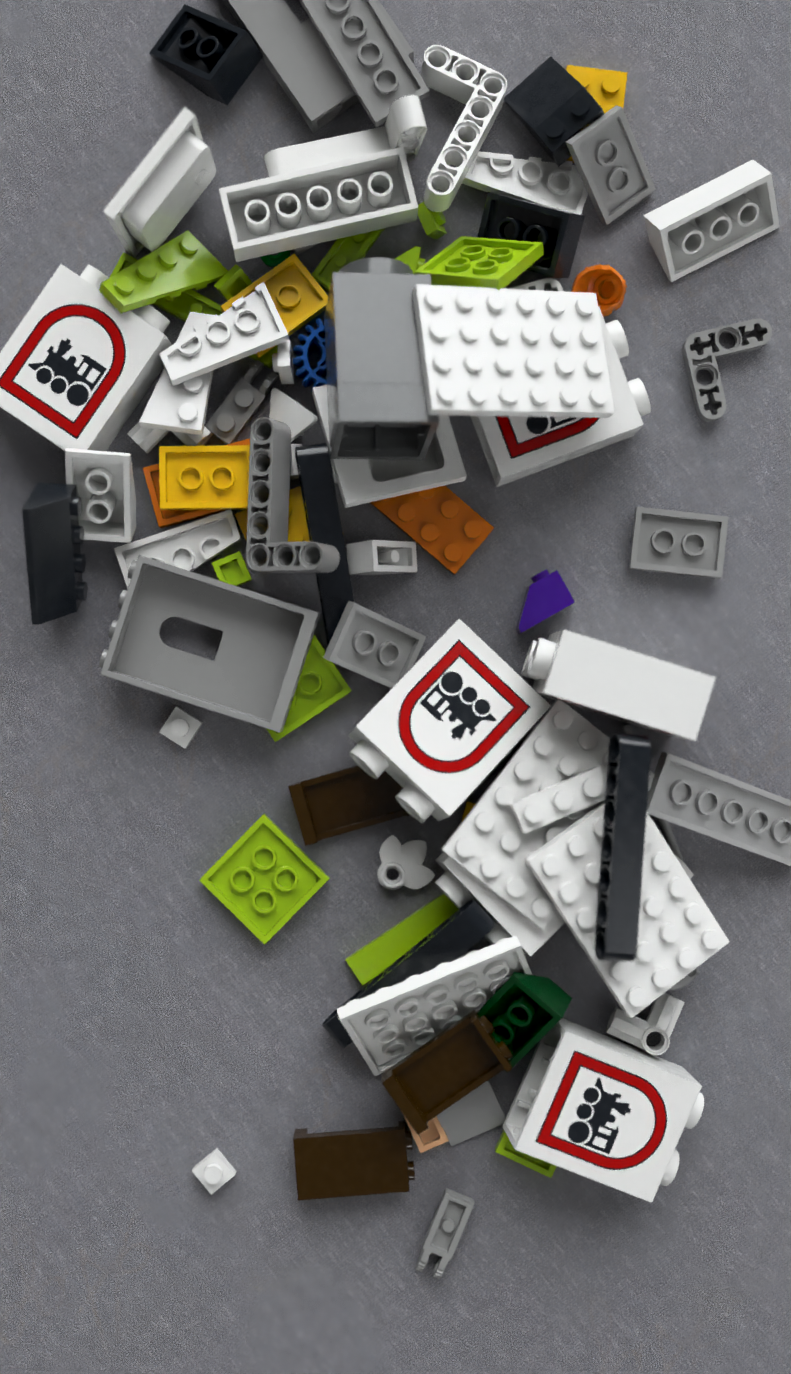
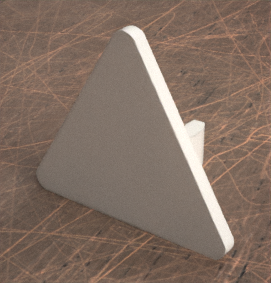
(291, 413)

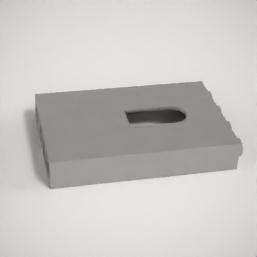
(300, 58)
(257, 655)

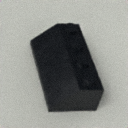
(54, 551)

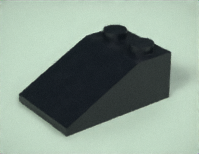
(207, 53)
(553, 108)
(533, 222)

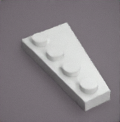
(529, 180)
(235, 334)
(183, 405)
(185, 545)

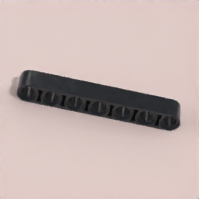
(325, 528)
(622, 847)
(440, 946)

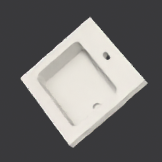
(162, 187)
(379, 479)

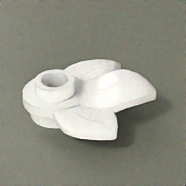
(407, 861)

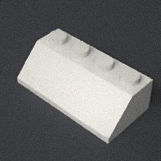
(713, 219)

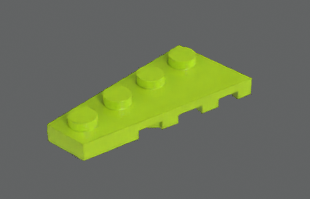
(162, 273)

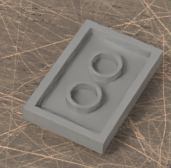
(611, 165)
(678, 542)
(373, 645)

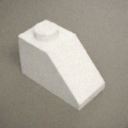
(381, 557)

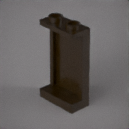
(344, 802)
(446, 1069)
(352, 1162)

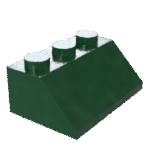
(525, 1011)

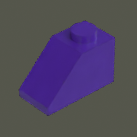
(543, 599)

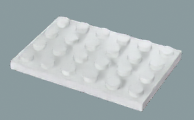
(511, 352)
(489, 837)
(674, 921)
(424, 1005)

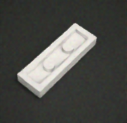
(560, 800)

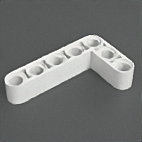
(444, 72)
(403, 128)

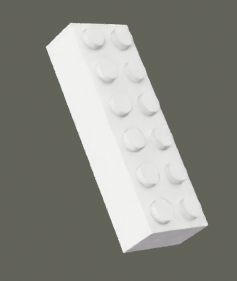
(319, 204)

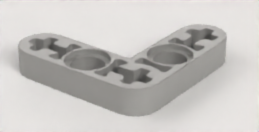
(708, 362)

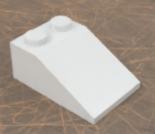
(106, 492)

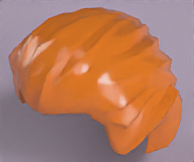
(607, 285)

